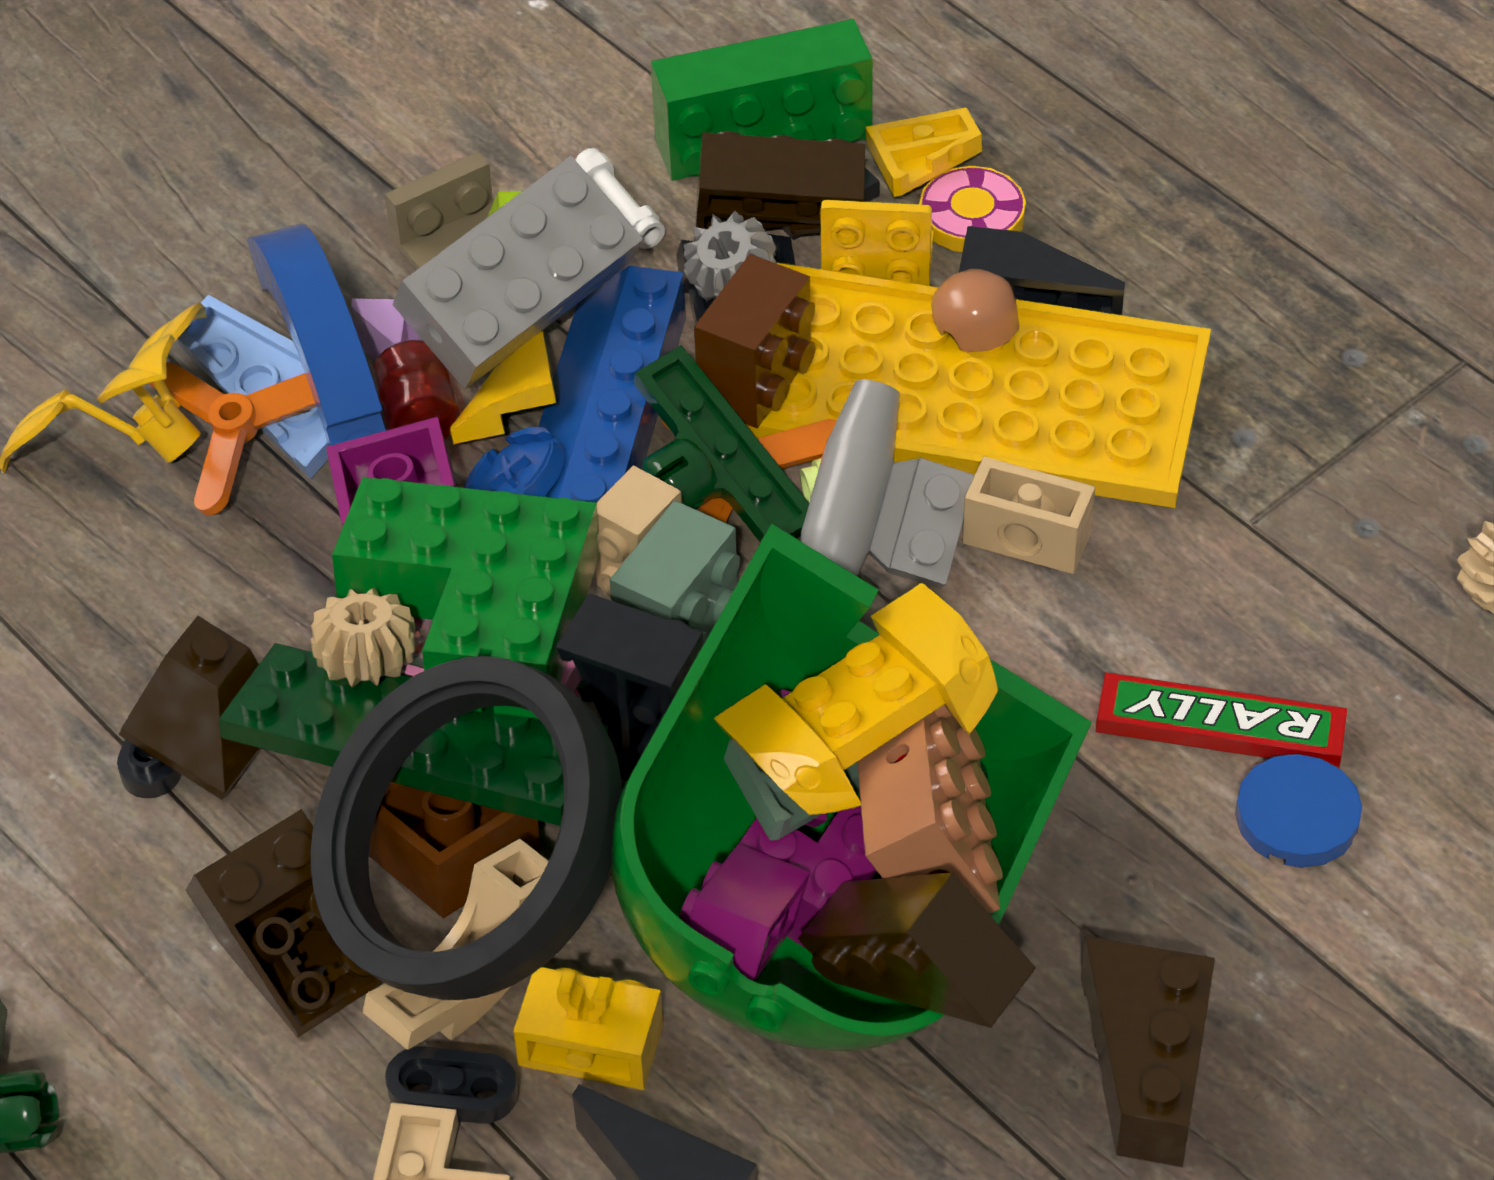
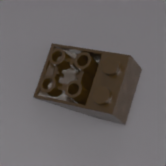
(270, 925)

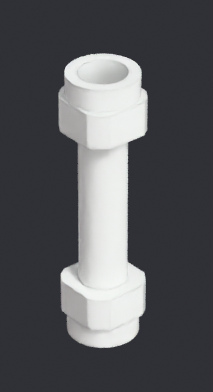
(642, 218)

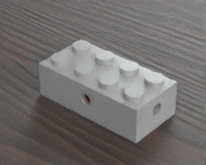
(517, 272)

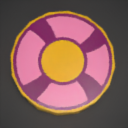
(975, 199)

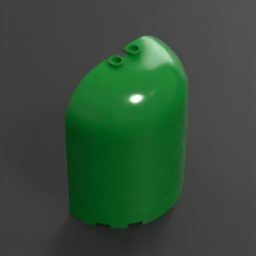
(685, 810)

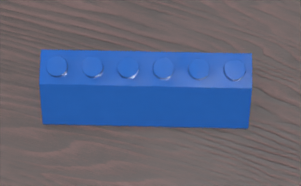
(597, 406)

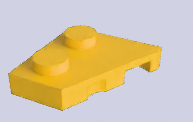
(922, 147)

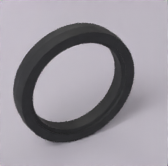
(366, 769)

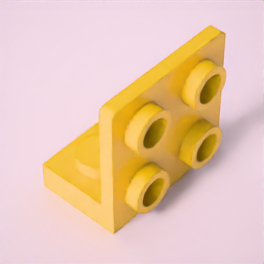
(877, 240)

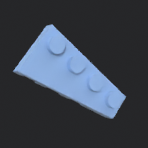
(250, 357)

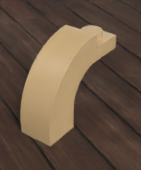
(495, 892)

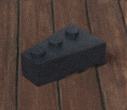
(629, 669)

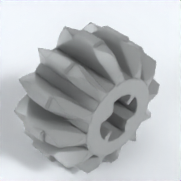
(722, 251)

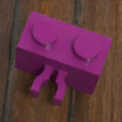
(747, 906)

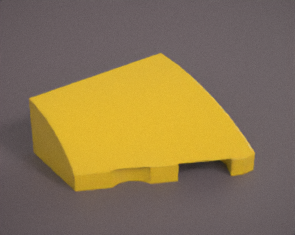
(514, 385)

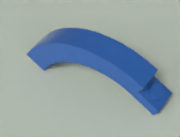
(322, 329)

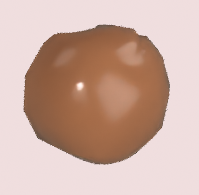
(976, 310)

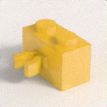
(589, 1027)

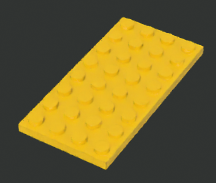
(1065, 396)

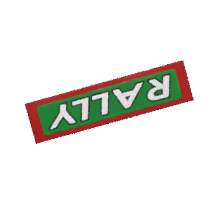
(1219, 719)

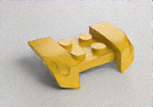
(864, 700)

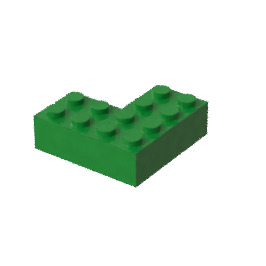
(482, 564)

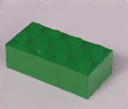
(789, 84)

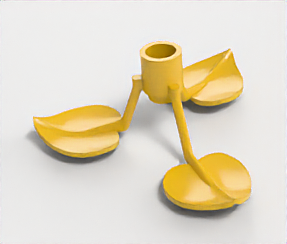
(158, 418)

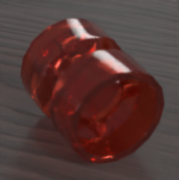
(414, 386)

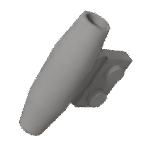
(867, 504)

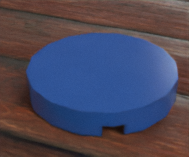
(1298, 810)

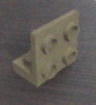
(439, 208)

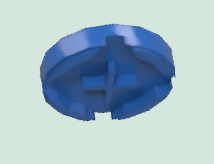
(524, 467)

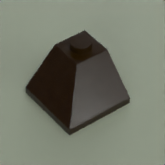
(183, 704)

